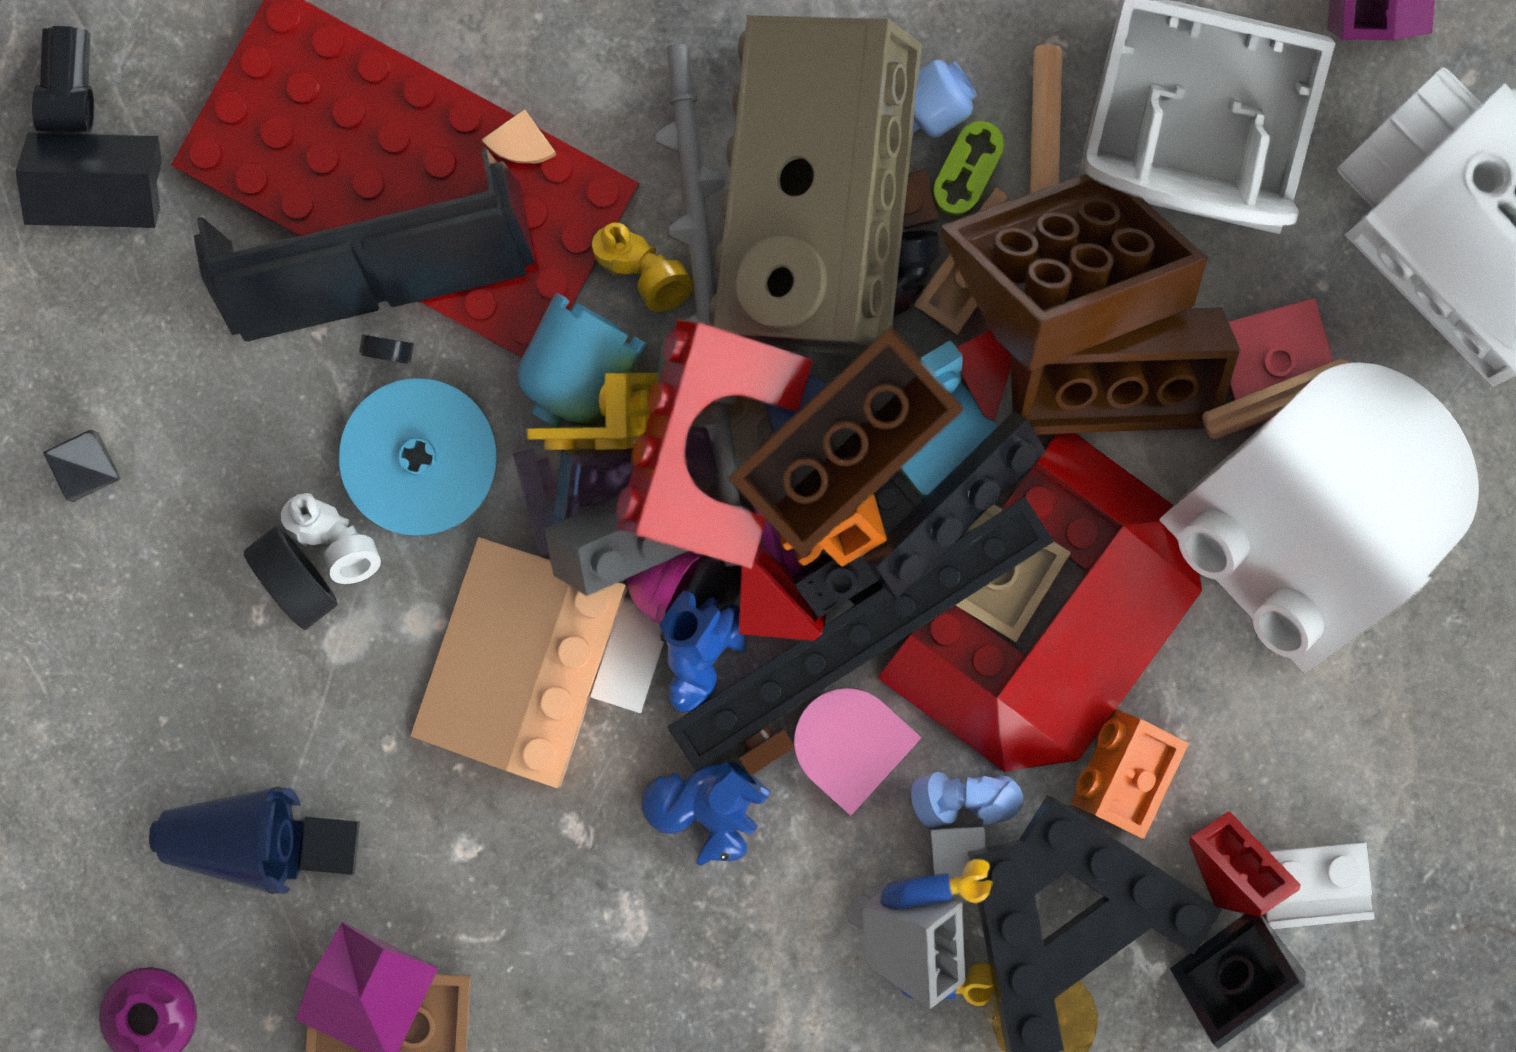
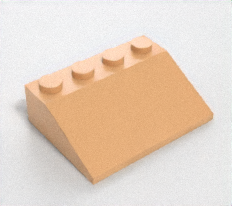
(517, 664)

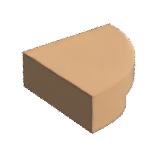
(519, 141)

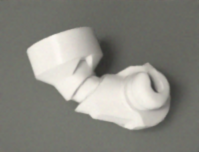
(312, 522)

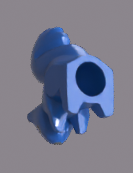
(694, 643)
(713, 797)

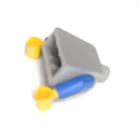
(918, 935)

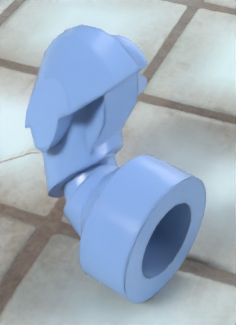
(939, 798)

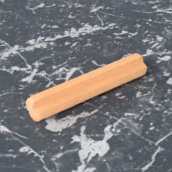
(1045, 117)
(1258, 405)

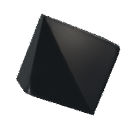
(81, 465)

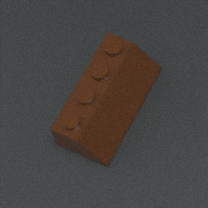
(1135, 382)
(846, 442)

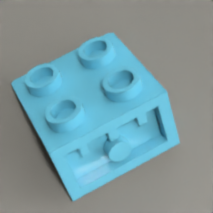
(958, 438)

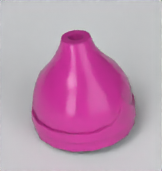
(660, 585)

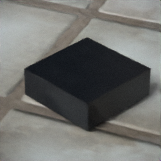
(329, 845)

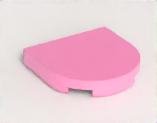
(850, 744)

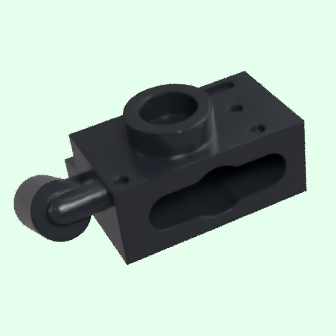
(828, 584)

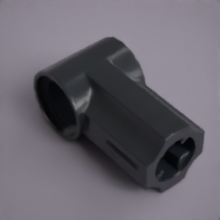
(63, 98)

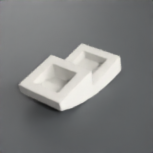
(629, 659)

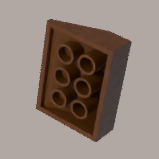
(1073, 268)

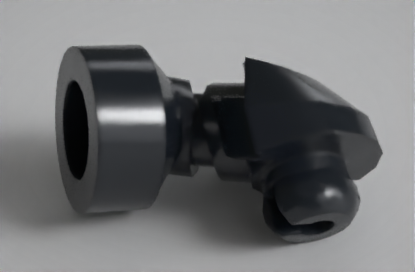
(916, 253)

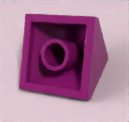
(365, 991)

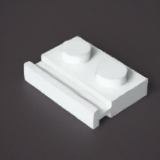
(1332, 886)

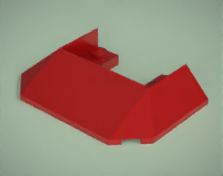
(1093, 648)

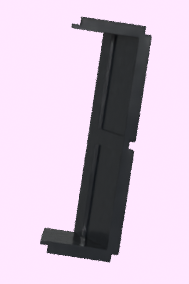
(369, 261)

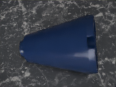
(235, 839)

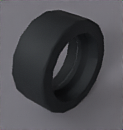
(290, 578)

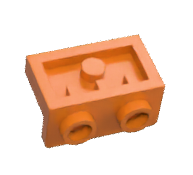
(1128, 773)

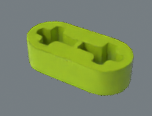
(978, 175)

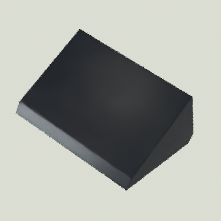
(1238, 977)

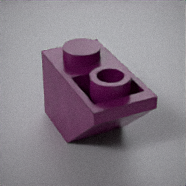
(1380, 19)

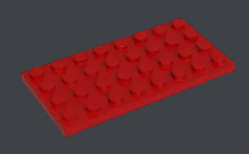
(345, 130)

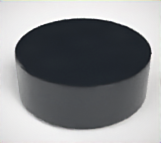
(386, 349)

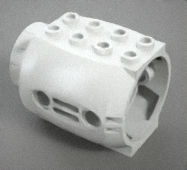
(1446, 215)

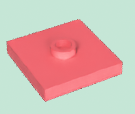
(1277, 347)

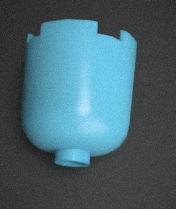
(570, 360)

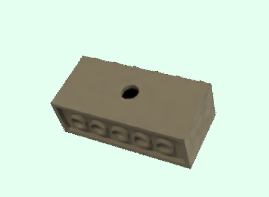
(816, 182)

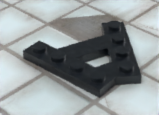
(1035, 971)

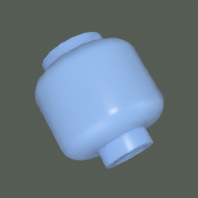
(942, 98)

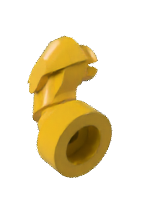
(662, 282)

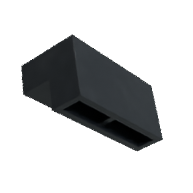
(89, 180)

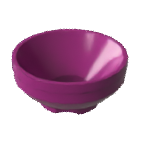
(168, 997)

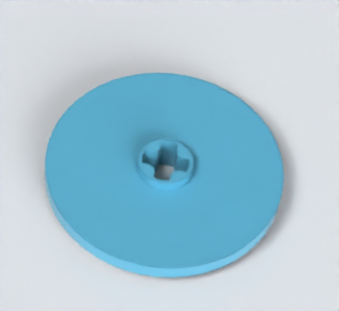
(382, 479)

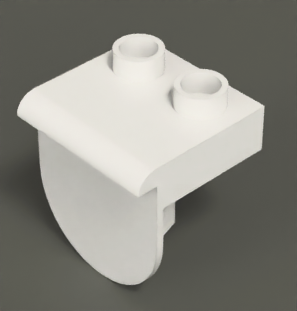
(1206, 112)
(1332, 509)

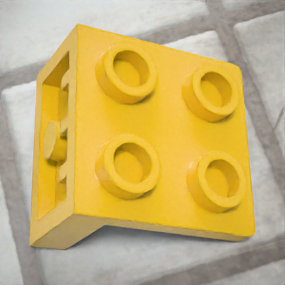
(622, 403)

